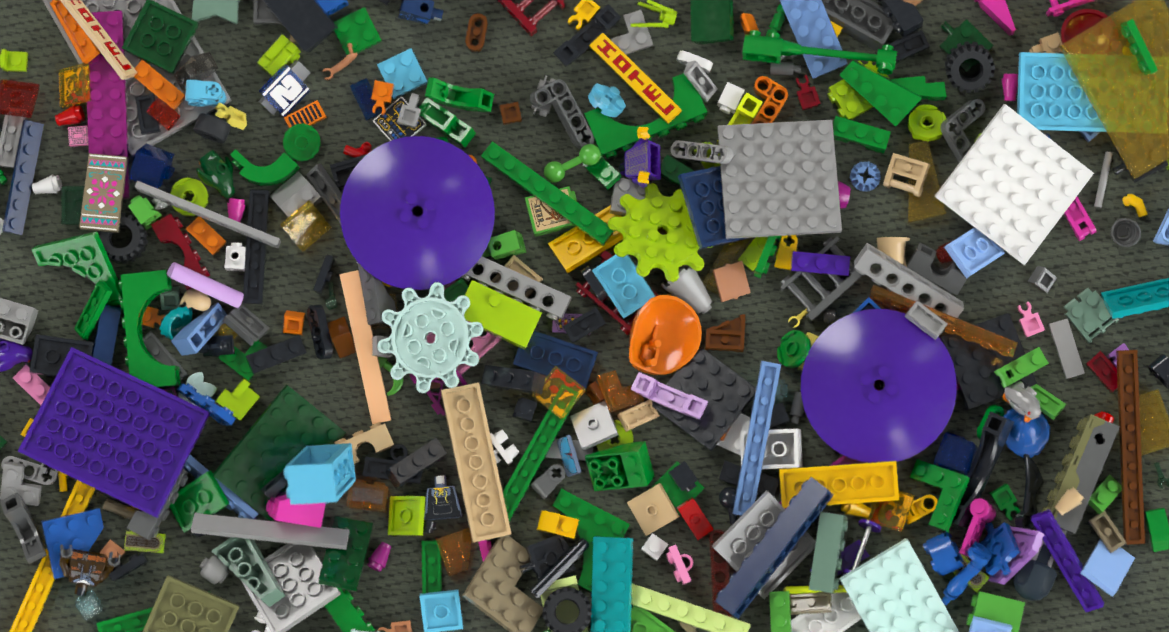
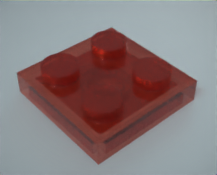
(18, 98)

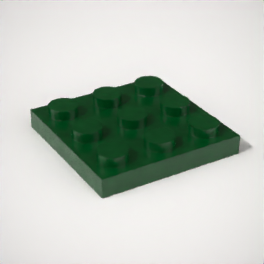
(160, 36)

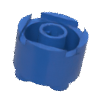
(944, 554)

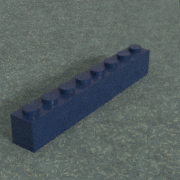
(774, 547)

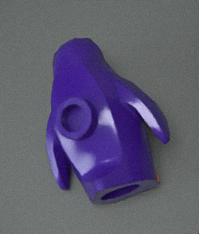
(13, 354)

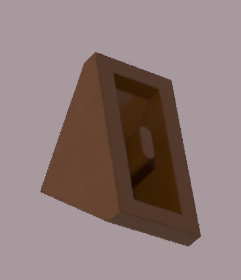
(341, 337)

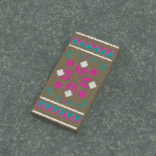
(103, 193)

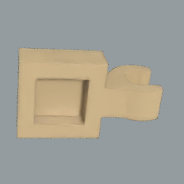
(1048, 45)

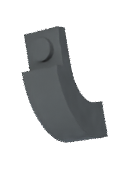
(25, 527)

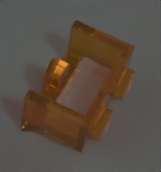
(368, 496)

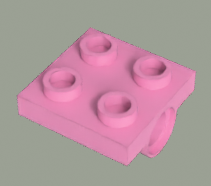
(681, 571)

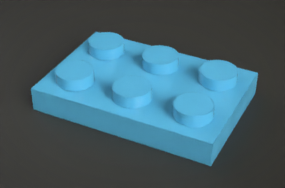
(623, 284)

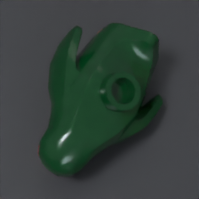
(217, 173)

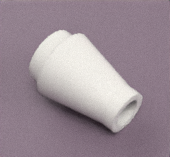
(48, 185)

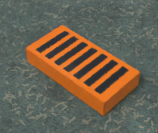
(308, 115)

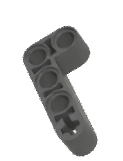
(565, 116)

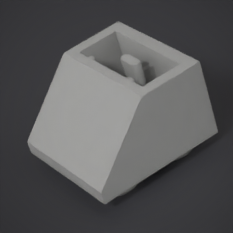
(16, 321)

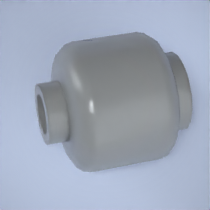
(213, 570)

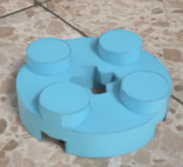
(607, 100)

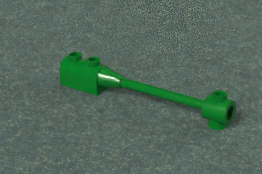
(773, 47)

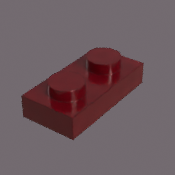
(1104, 370)

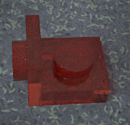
(163, 113)

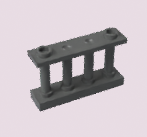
(826, 296)

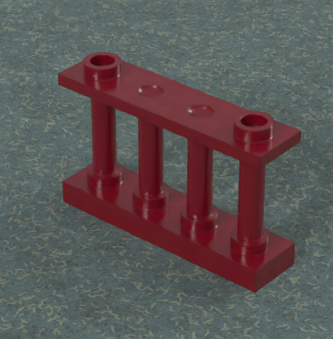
(528, 24)
(584, 291)

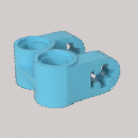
(200, 93)

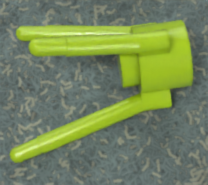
(666, 15)

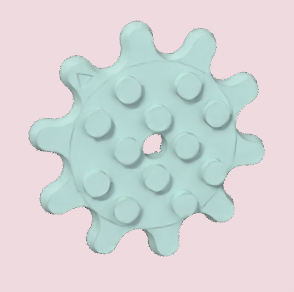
(410, 334)

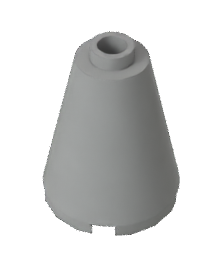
(690, 289)

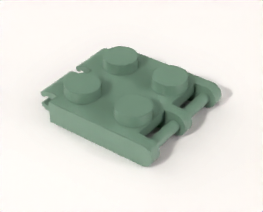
(1088, 314)

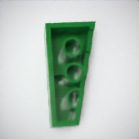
(881, 92)

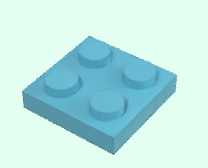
(403, 72)
(441, 611)

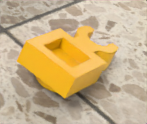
(585, 11)

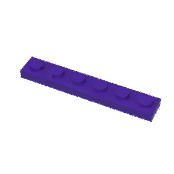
(1067, 560)

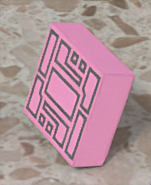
(78, 136)

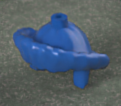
(1027, 436)

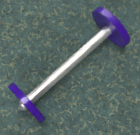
(869, 526)

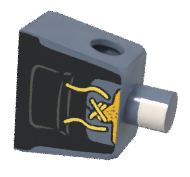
(442, 501)

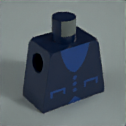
(411, 11)

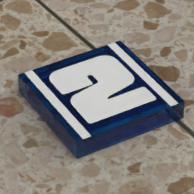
(284, 90)

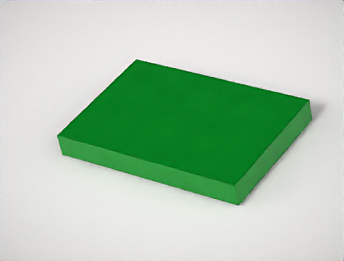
(200, 497)

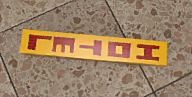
(635, 78)

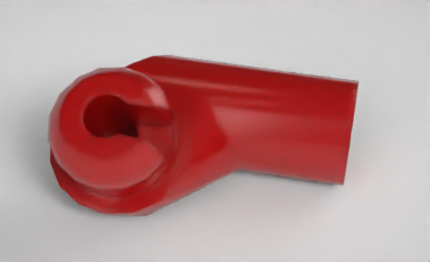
(353, 152)

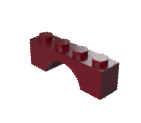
(169, 231)

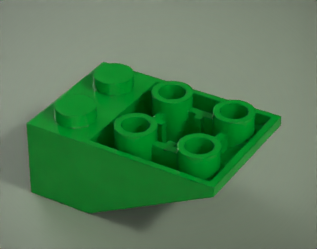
(620, 467)

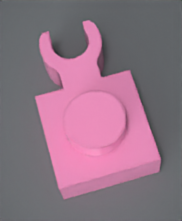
(1031, 322)

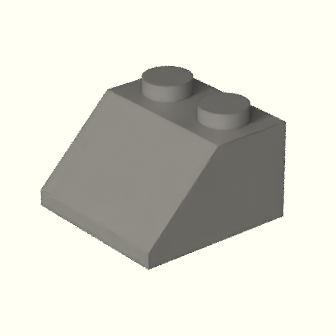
(295, 194)

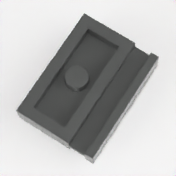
(246, 324)

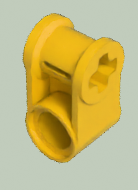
(784, 253)
(918, 509)

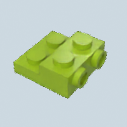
(848, 100)

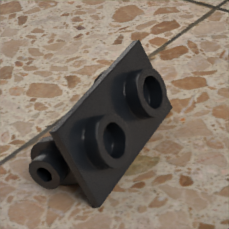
(218, 346)

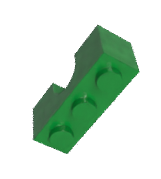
(868, 136)

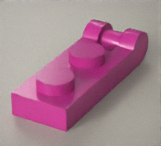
(1076, 215)

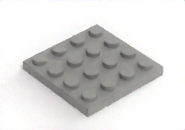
(750, 529)
(297, 573)

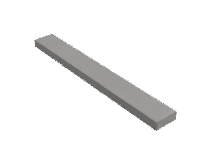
(207, 214)
(270, 531)

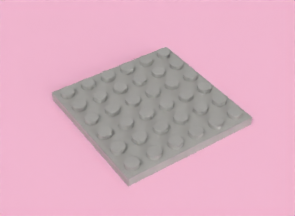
(780, 179)

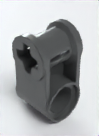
(546, 483)

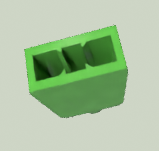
(511, 244)

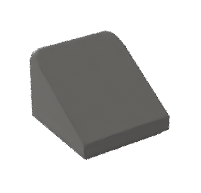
(1042, 279)

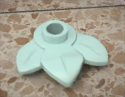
(203, 388)

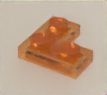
(616, 396)

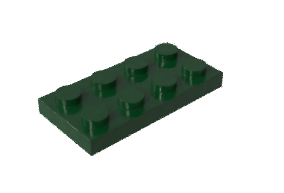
(344, 567)

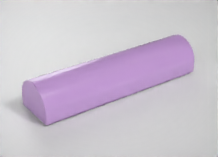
(205, 285)

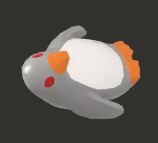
(1023, 400)

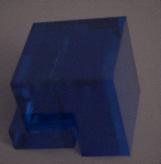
(152, 166)
(955, 454)

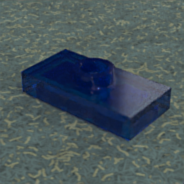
(363, 94)

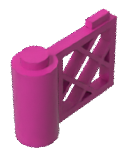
(982, 513)

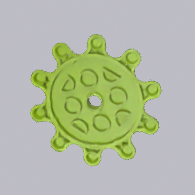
(646, 243)

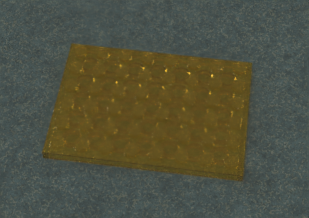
(1125, 99)

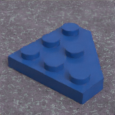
(218, 413)
(75, 530)

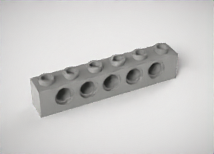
(870, 255)
(555, 311)

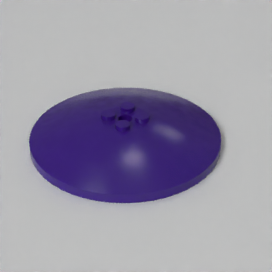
(408, 248)
(871, 422)

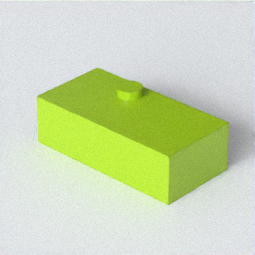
(501, 315)

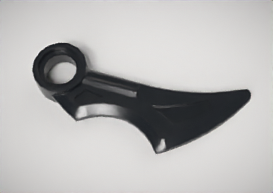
(1032, 484)

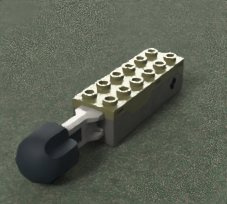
(1080, 471)

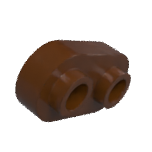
(477, 33)

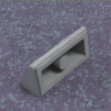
(700, 80)

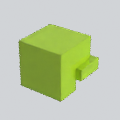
(239, 400)

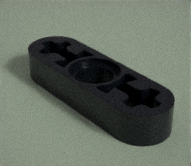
(322, 341)

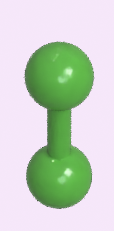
(555, 171)

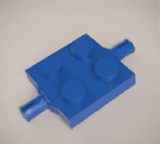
(1002, 547)

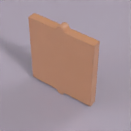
(731, 281)

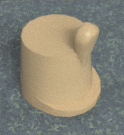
(893, 247)

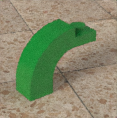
(459, 97)
(269, 175)

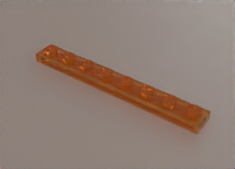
(955, 326)

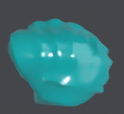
(175, 321)

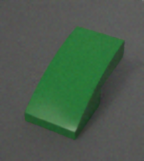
(1158, 528)

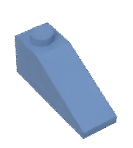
(199, 331)

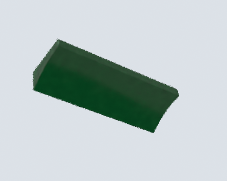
(711, 21)

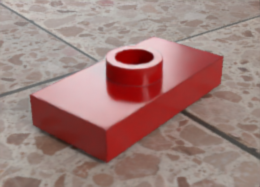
(695, 518)

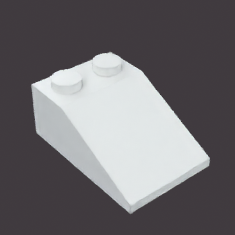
(782, 449)

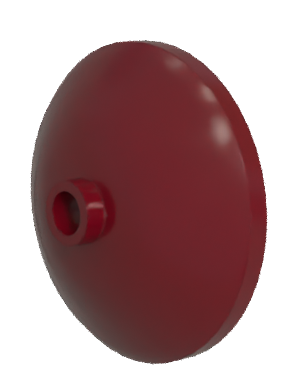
(1079, 22)

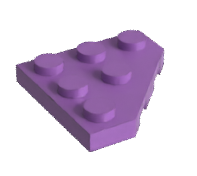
(1029, 544)

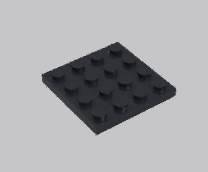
(976, 364)
(720, 386)

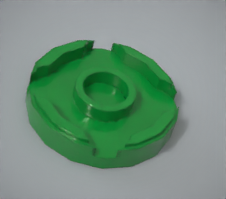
(301, 142)
(793, 349)

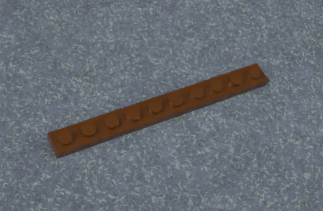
(1130, 446)

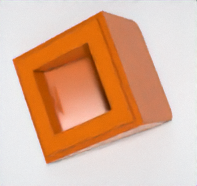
(748, 23)
(293, 322)

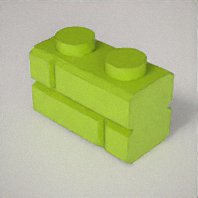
(280, 53)

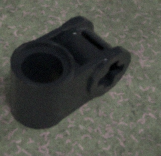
(1161, 369)

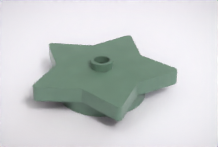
(220, 8)

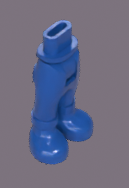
(979, 557)

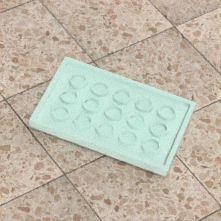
(897, 594)

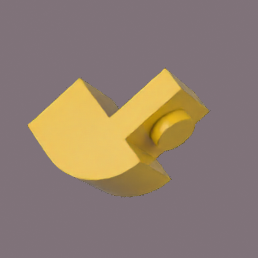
(557, 524)

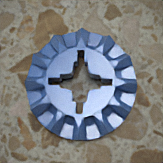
(857, 180)

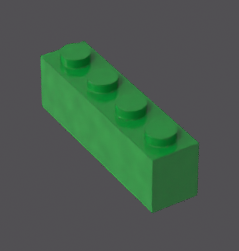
(346, 614)

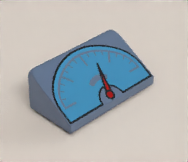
(568, 456)

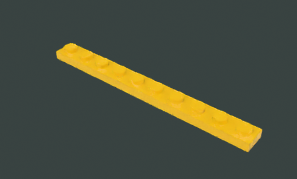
(43, 578)

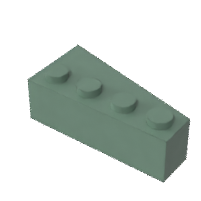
(827, 552)
(249, 565)

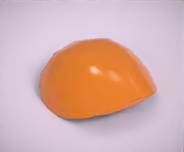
(664, 335)

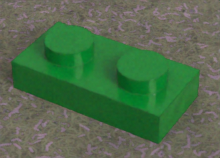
(604, 173)

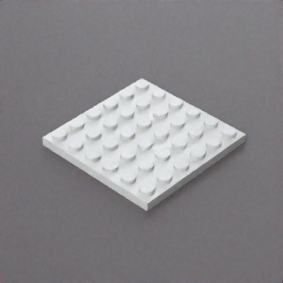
(1014, 184)

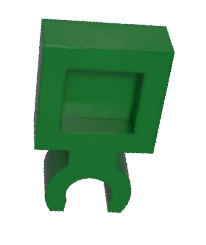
(1004, 499)

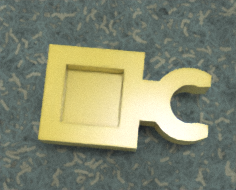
(233, 116)

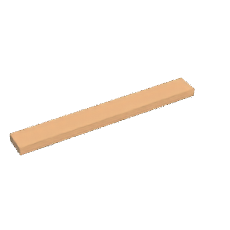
(362, 337)

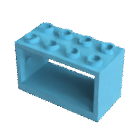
(320, 474)

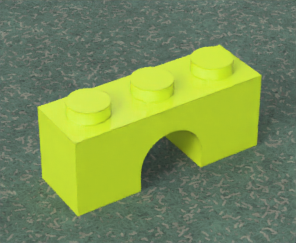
(746, 111)

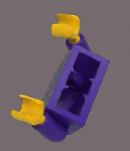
(642, 160)

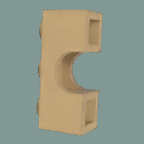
(377, 436)

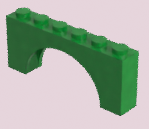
(614, 137)
(137, 293)

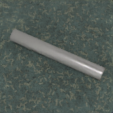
(1103, 180)

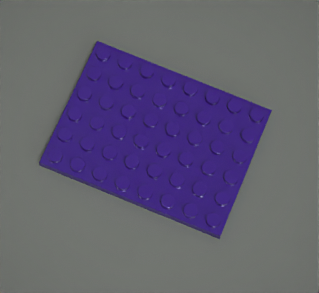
(114, 432)

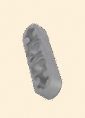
(701, 152)

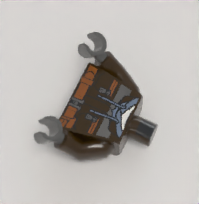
(86, 567)

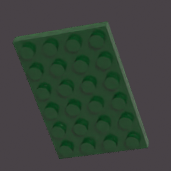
(271, 444)

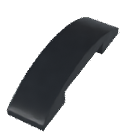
(579, 43)

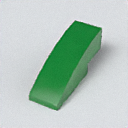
(928, 91)
(446, 122)

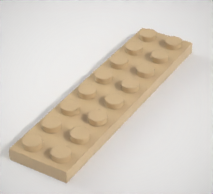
(475, 462)

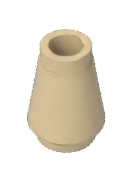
(1070, 500)

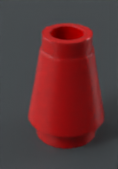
(70, 116)

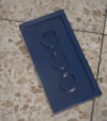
(547, 352)

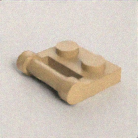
(908, 168)

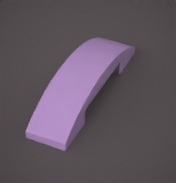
(668, 396)

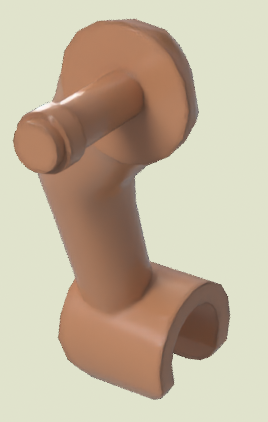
(343, 63)

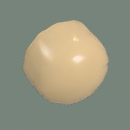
(196, 300)

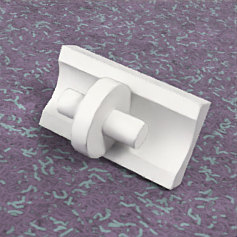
(508, 454)

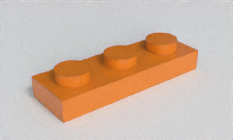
(158, 85)

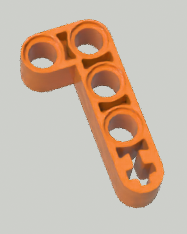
(771, 102)

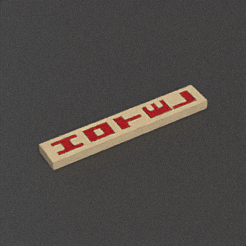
(100, 38)

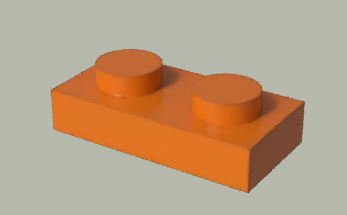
(206, 235)

